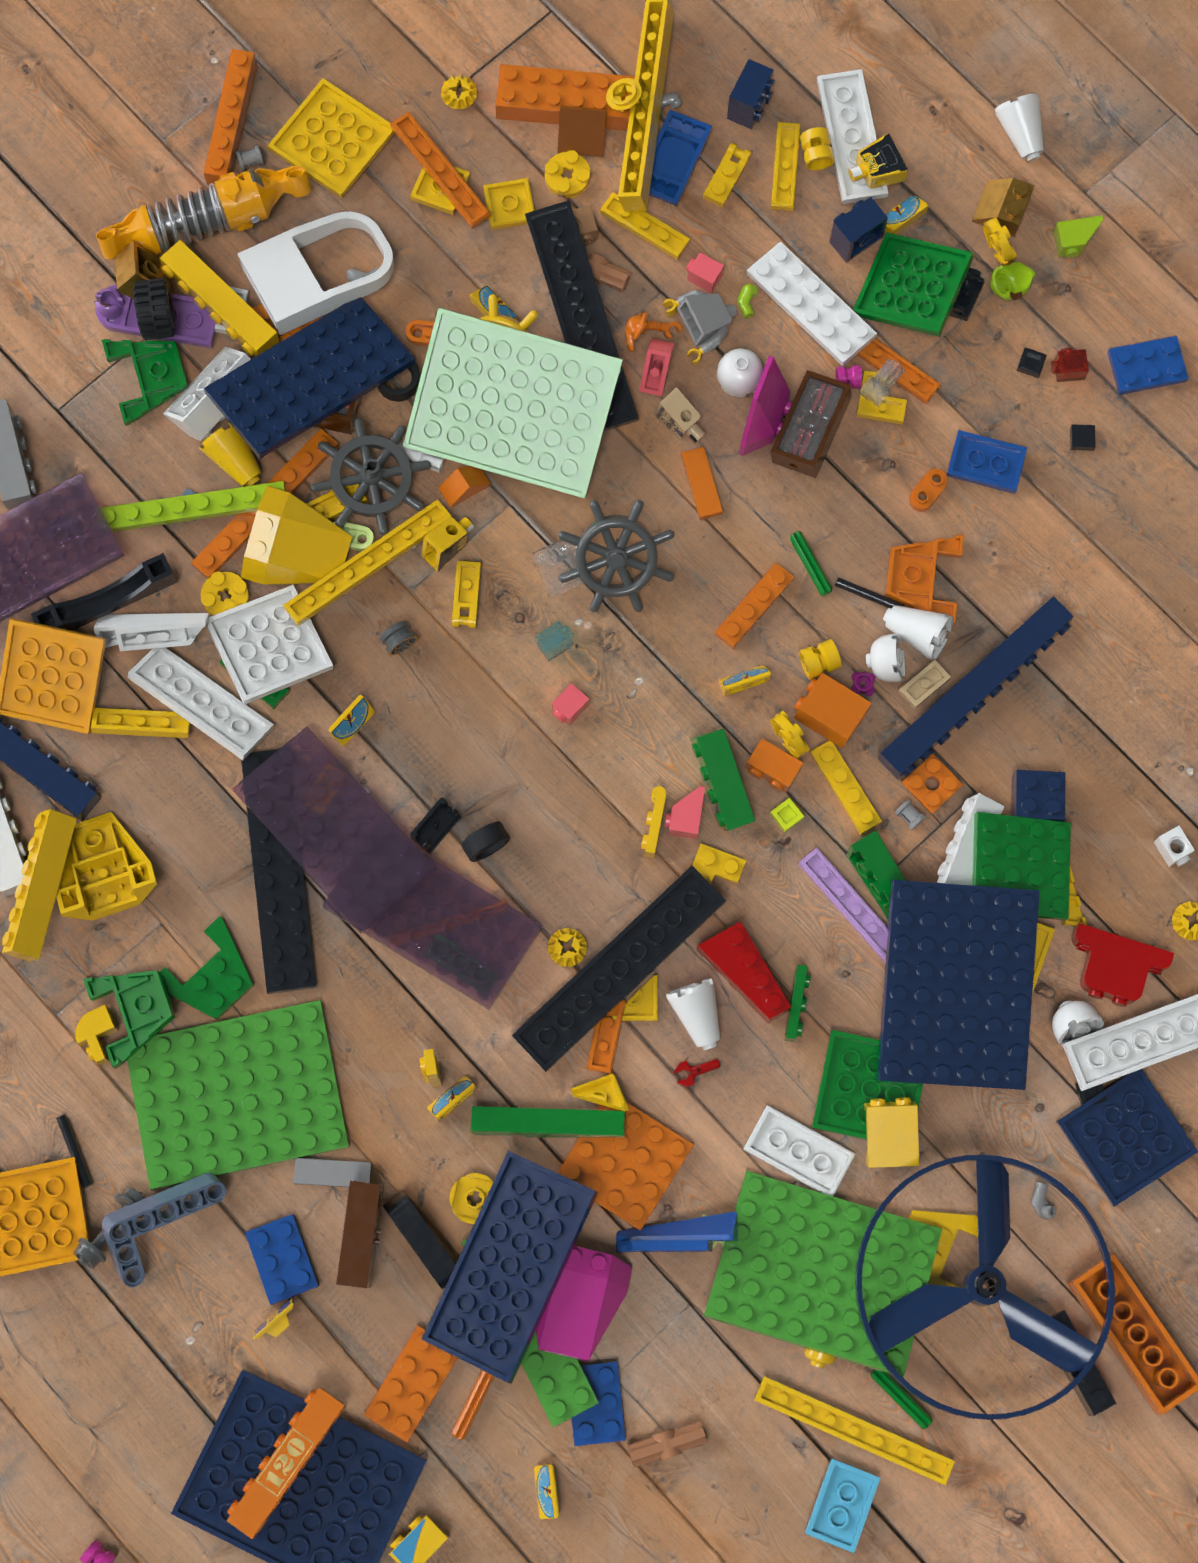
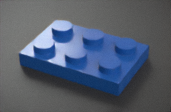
(1147, 365)
(986, 461)
(281, 1259)
(604, 1421)

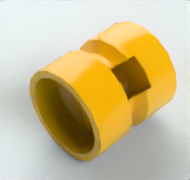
(817, 148)
(820, 659)

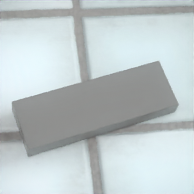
(330, 1172)

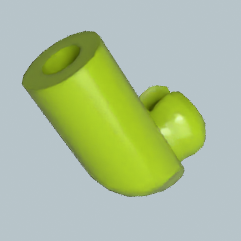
(744, 298)

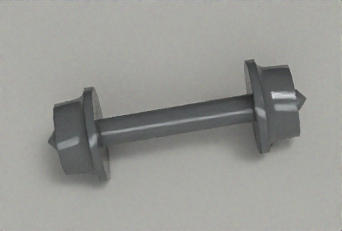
(88, 1252)

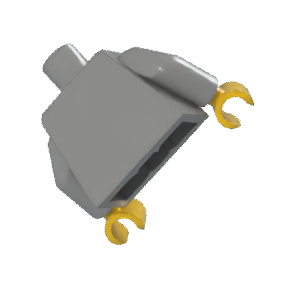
(704, 318)

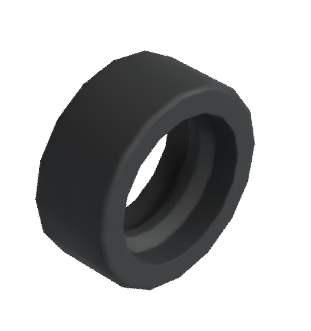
(405, 393)
(485, 841)

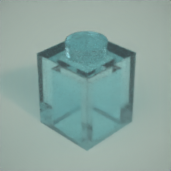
(554, 640)

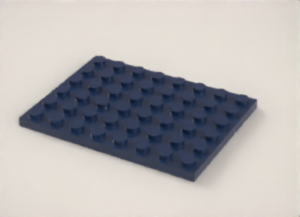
(958, 985)
(337, 1506)

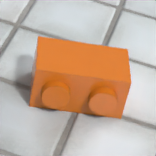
(773, 766)

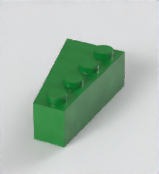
(723, 779)
(875, 868)

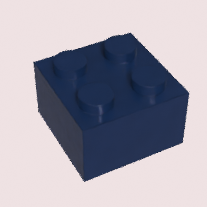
(751, 94)
(858, 229)
(1038, 795)

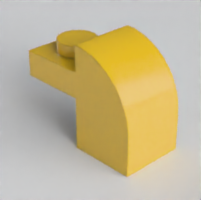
(93, 1027)

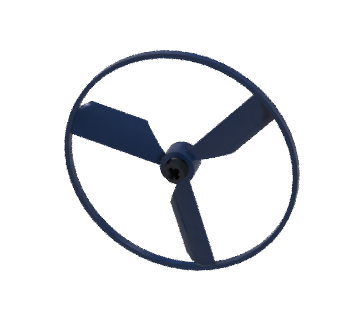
(1024, 1322)

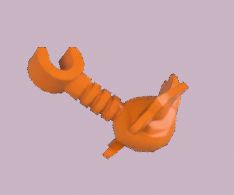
(638, 324)

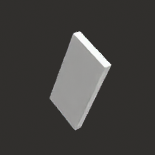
(799, 1151)

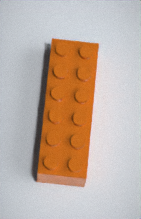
(538, 93)
(1137, 1337)

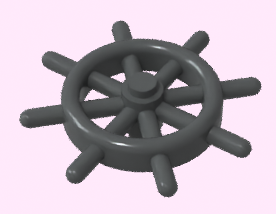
(370, 476)
(616, 556)

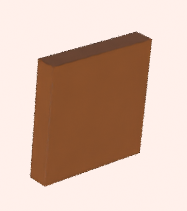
(582, 130)

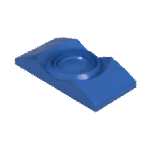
(676, 155)

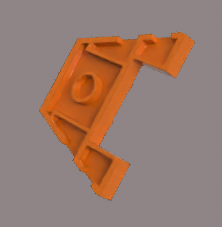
(913, 573)

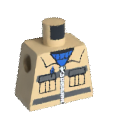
(674, 410)

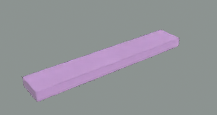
(846, 901)

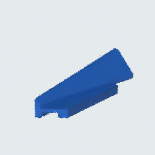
(680, 1236)

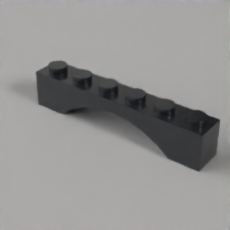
(139, 583)

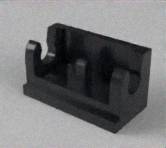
(967, 295)
(435, 825)

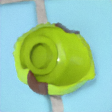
(1011, 280)

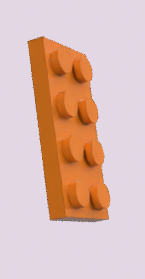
(410, 1386)

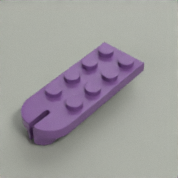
(191, 322)

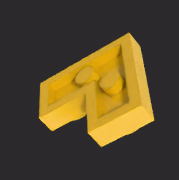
(890, 411)
(716, 863)

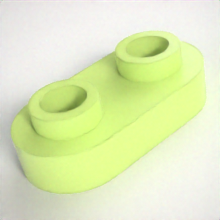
(357, 532)

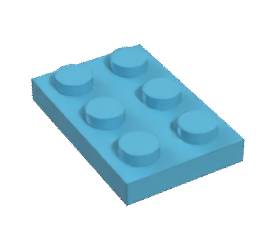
(842, 1505)

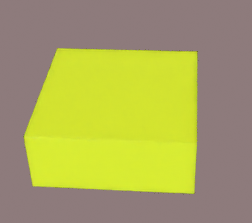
(787, 815)

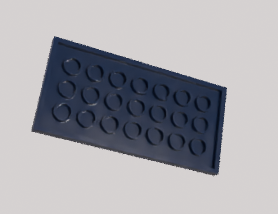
(309, 376)
(509, 1266)

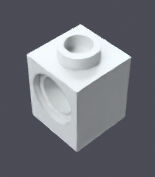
(1178, 837)

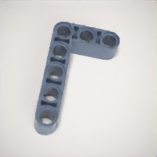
(154, 1219)

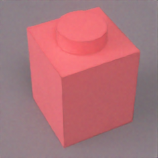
(705, 272)
(569, 704)

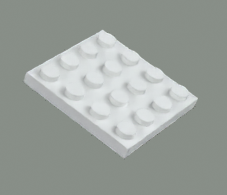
(266, 647)

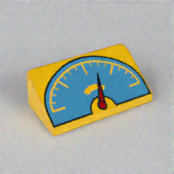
(905, 214)
(480, 301)
(744, 680)
(351, 721)
(451, 1098)
(546, 1491)

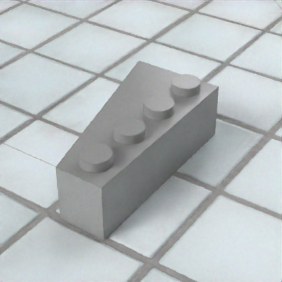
(14, 468)

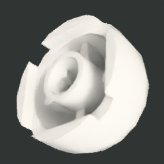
(739, 372)
(887, 658)
(1075, 1020)

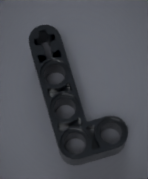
(420, 1238)

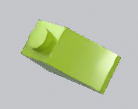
(1074, 235)

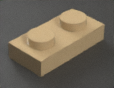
(924, 684)

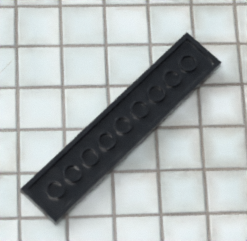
(577, 295)
(280, 904)
(619, 968)

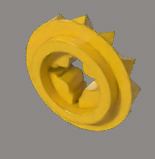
(619, 89)
(466, 98)
(1181, 924)
(569, 958)

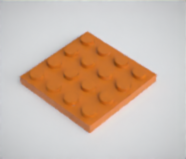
(630, 1169)

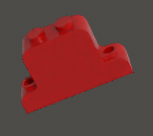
(1116, 964)

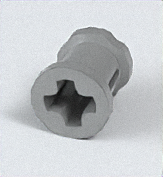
(249, 158)
(910, 814)

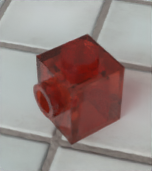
(1070, 365)

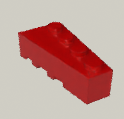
(741, 964)

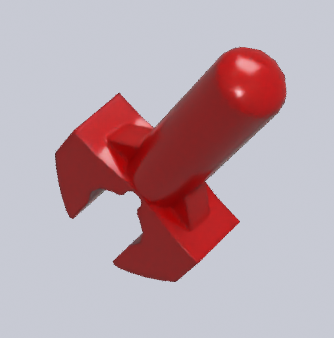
(695, 1071)

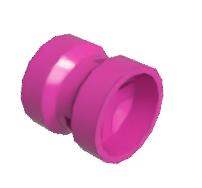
(850, 376)
(97, 1554)

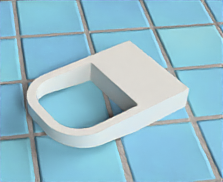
(288, 285)

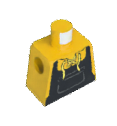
(879, 164)
(445, 542)

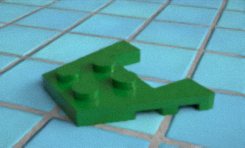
(157, 371)
(218, 982)
(142, 1005)

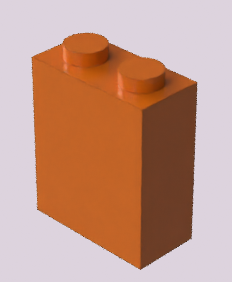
(831, 710)

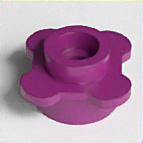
(867, 678)

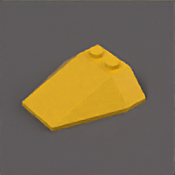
(292, 542)
(103, 871)

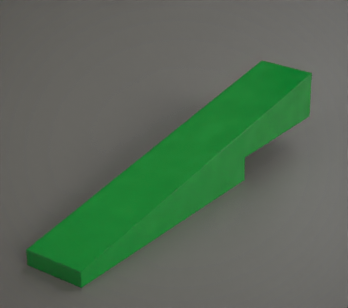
(547, 1122)

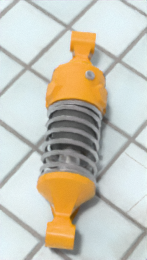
(230, 203)

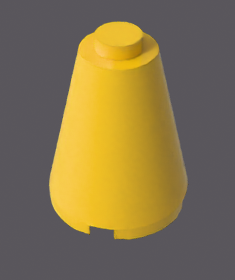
(232, 455)

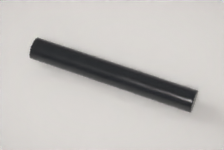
(867, 594)
(74, 1150)

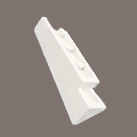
(150, 630)

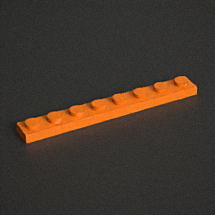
(238, 530)

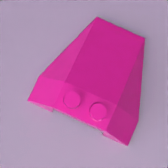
(766, 410)
(583, 1303)

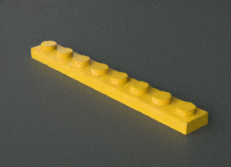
(365, 563)
(854, 1430)

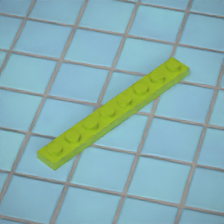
(187, 507)

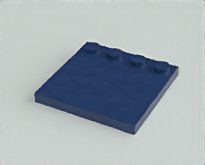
(1127, 1137)

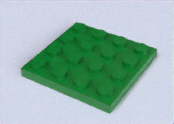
(913, 284)
(1024, 856)
(851, 1081)

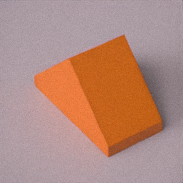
(463, 484)

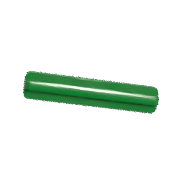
(811, 563)
(893, 1389)

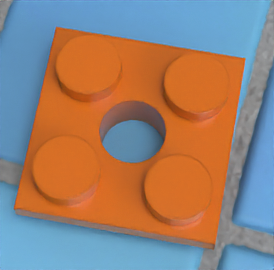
(932, 769)

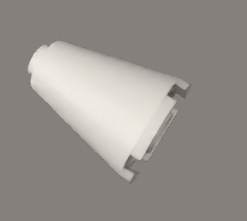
(1023, 125)
(920, 628)
(698, 1012)

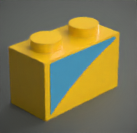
(419, 1543)

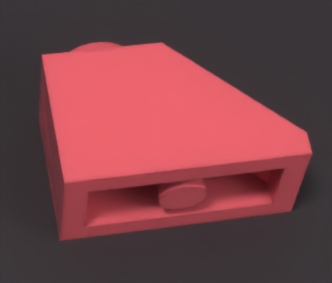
(656, 367)
(686, 815)

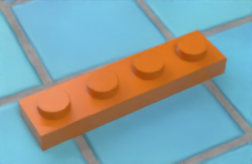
(754, 605)

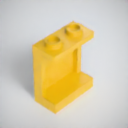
(892, 1133)

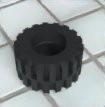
(154, 309)

